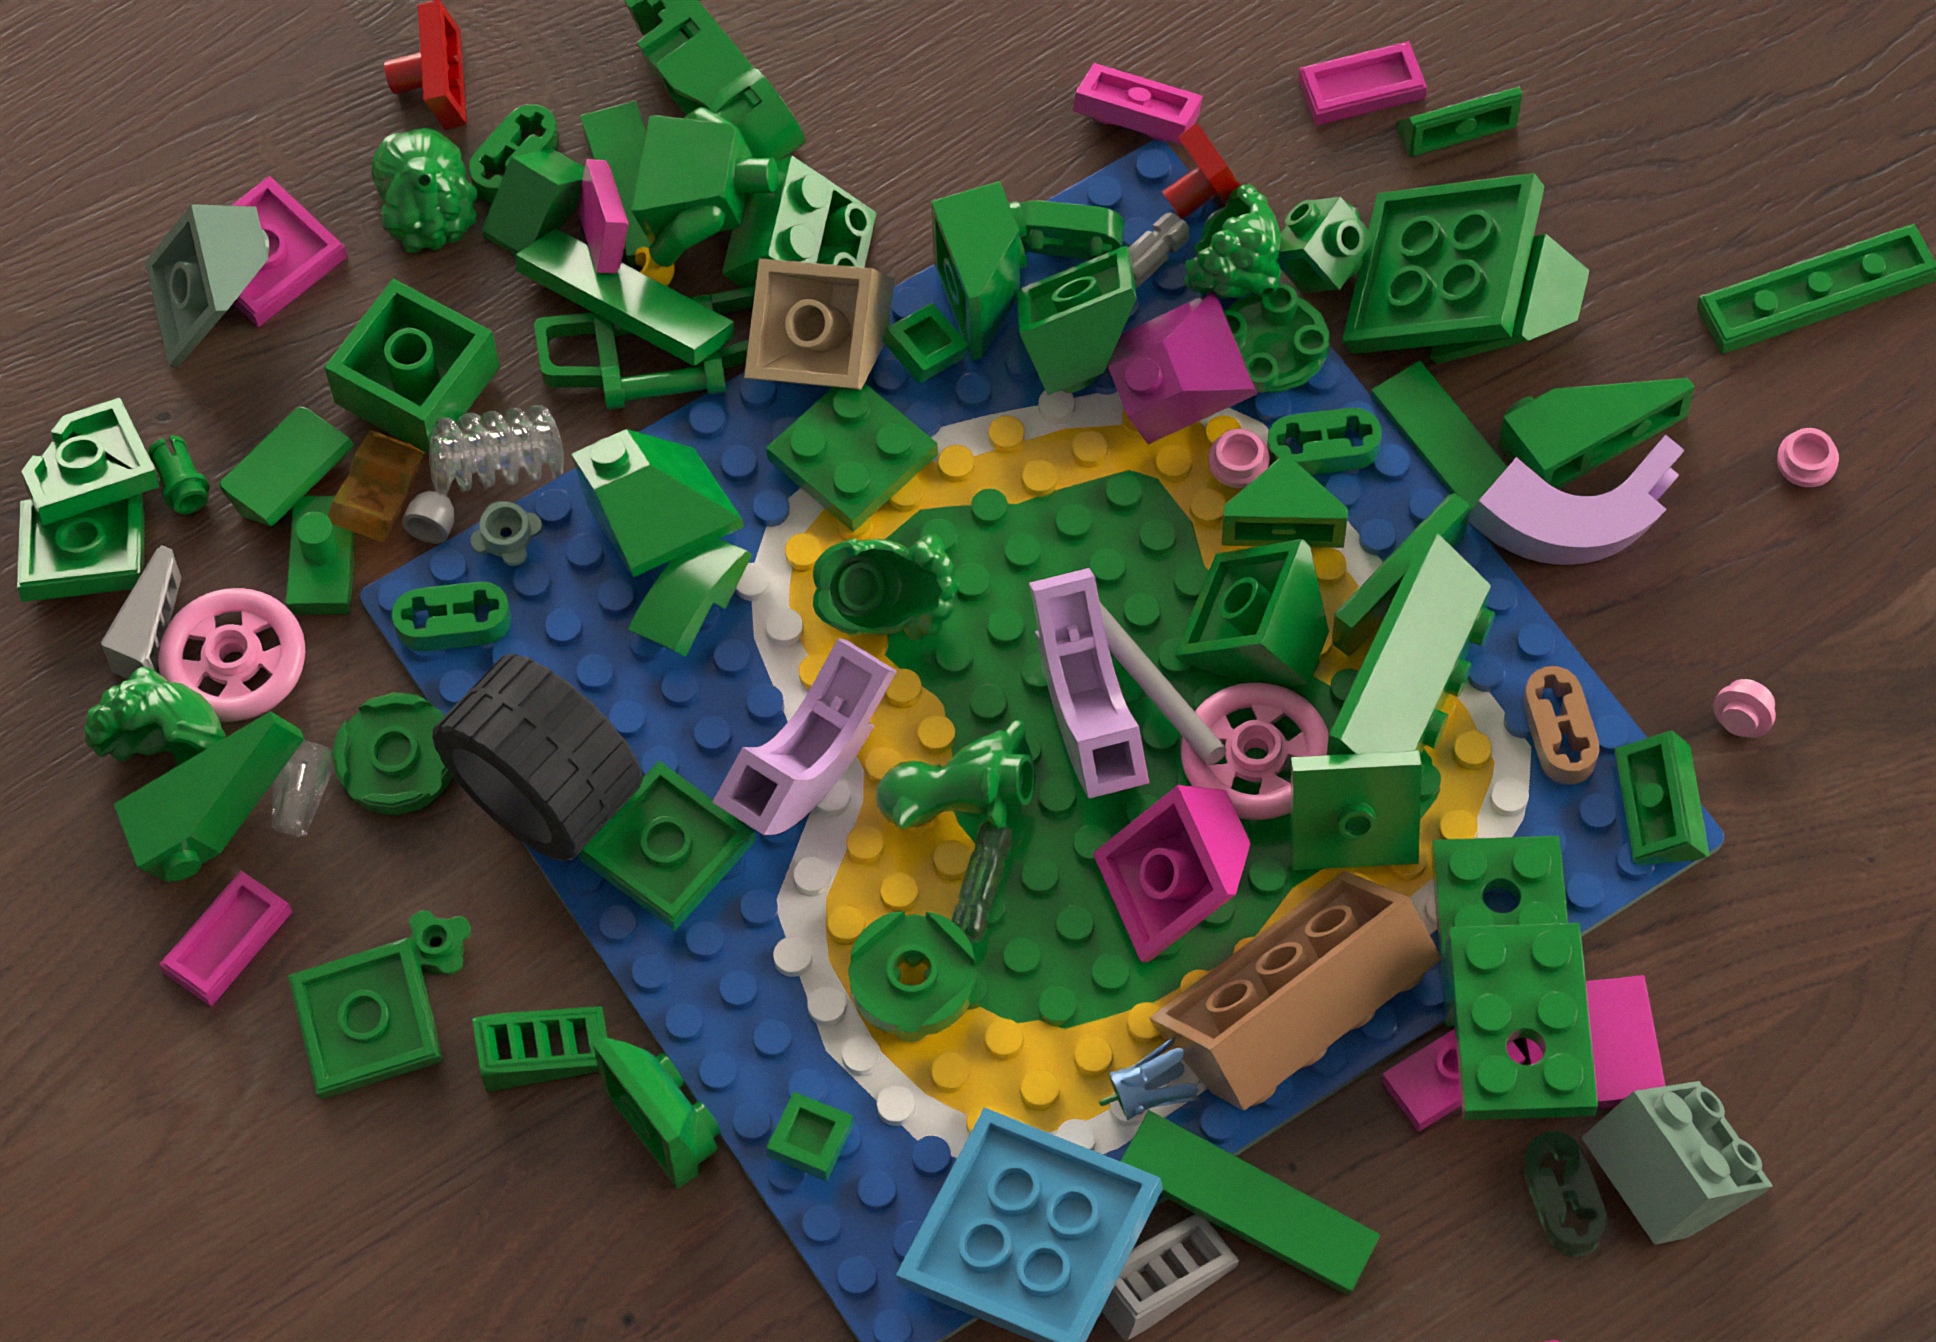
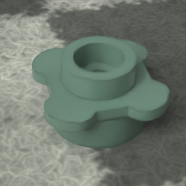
(501, 517)

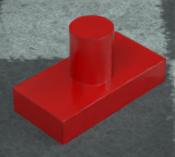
(435, 68)
(1205, 181)

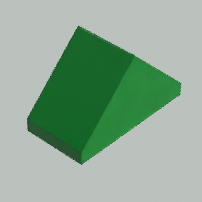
(533, 199)
(1284, 507)

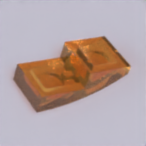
(376, 486)

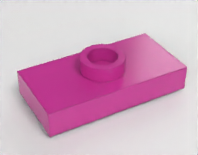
(1429, 1082)

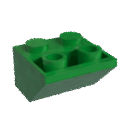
(800, 222)

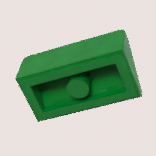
(1460, 122)
(284, 466)
(1661, 800)

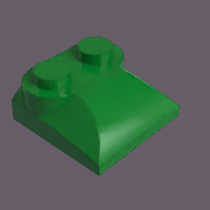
(655, 1108)

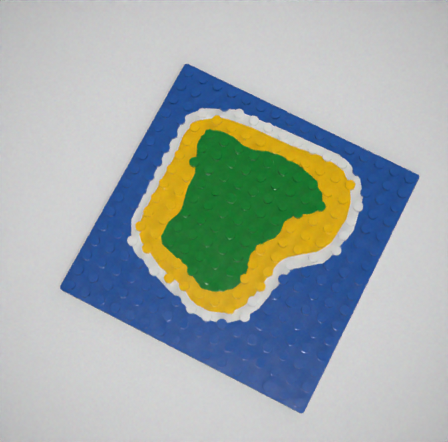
(1021, 491)

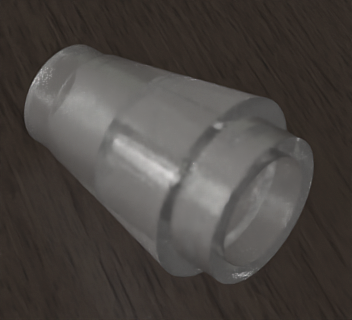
(301, 788)

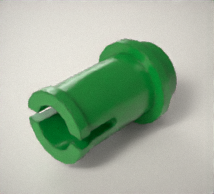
(184, 487)

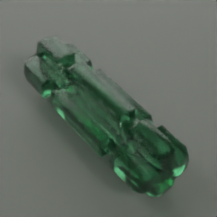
(982, 880)

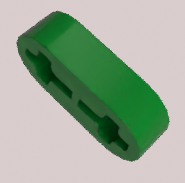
(508, 142)
(1071, 229)
(1324, 439)
(451, 616)

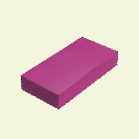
(1362, 83)
(602, 216)
(225, 938)

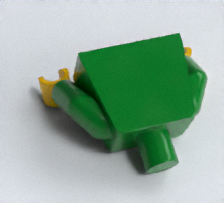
(692, 186)

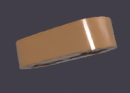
(1548, 729)

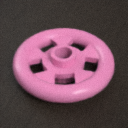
(258, 613)
(1268, 705)

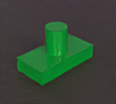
(319, 560)

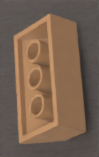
(1298, 988)

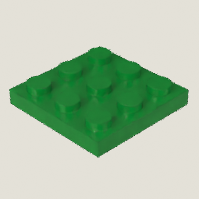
(1444, 264)

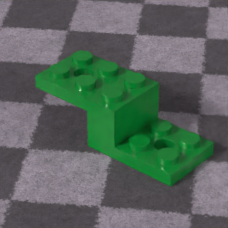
(1513, 978)

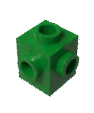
(1323, 244)

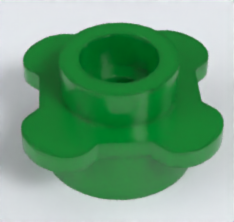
(448, 957)

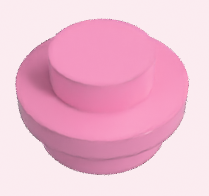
(1808, 457)
(1238, 458)
(1745, 708)

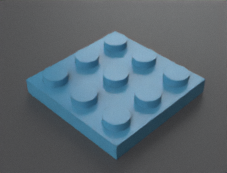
(1029, 1231)

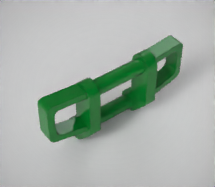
(608, 376)

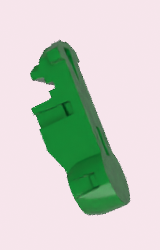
(708, 71)

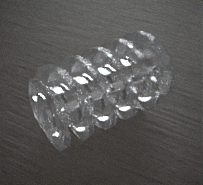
(494, 445)

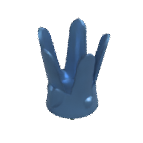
(1139, 1085)

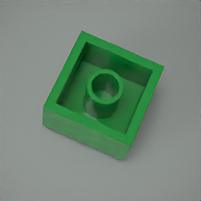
(411, 365)

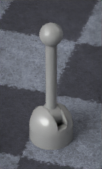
(430, 515)

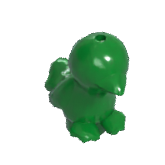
(977, 780)

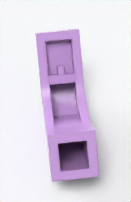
(1569, 529)
(1084, 687)
(796, 769)

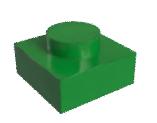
(925, 343)
(810, 1136)

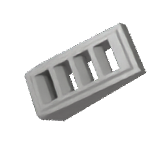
(141, 622)
(1132, 1302)

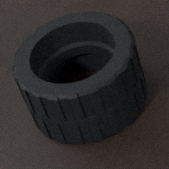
(537, 757)

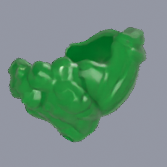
(423, 189)
(1237, 249)
(885, 587)
(151, 718)

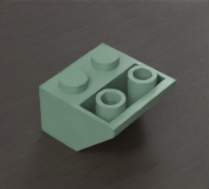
(1676, 1159)

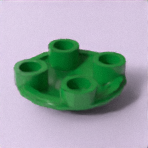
(1279, 338)

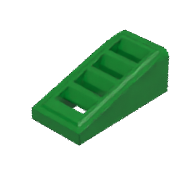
(519, 1025)

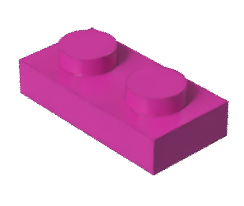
(1136, 103)

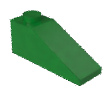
(1587, 426)
(204, 801)

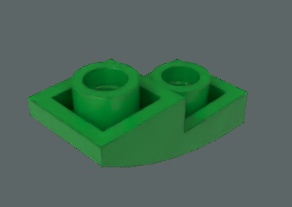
(686, 592)

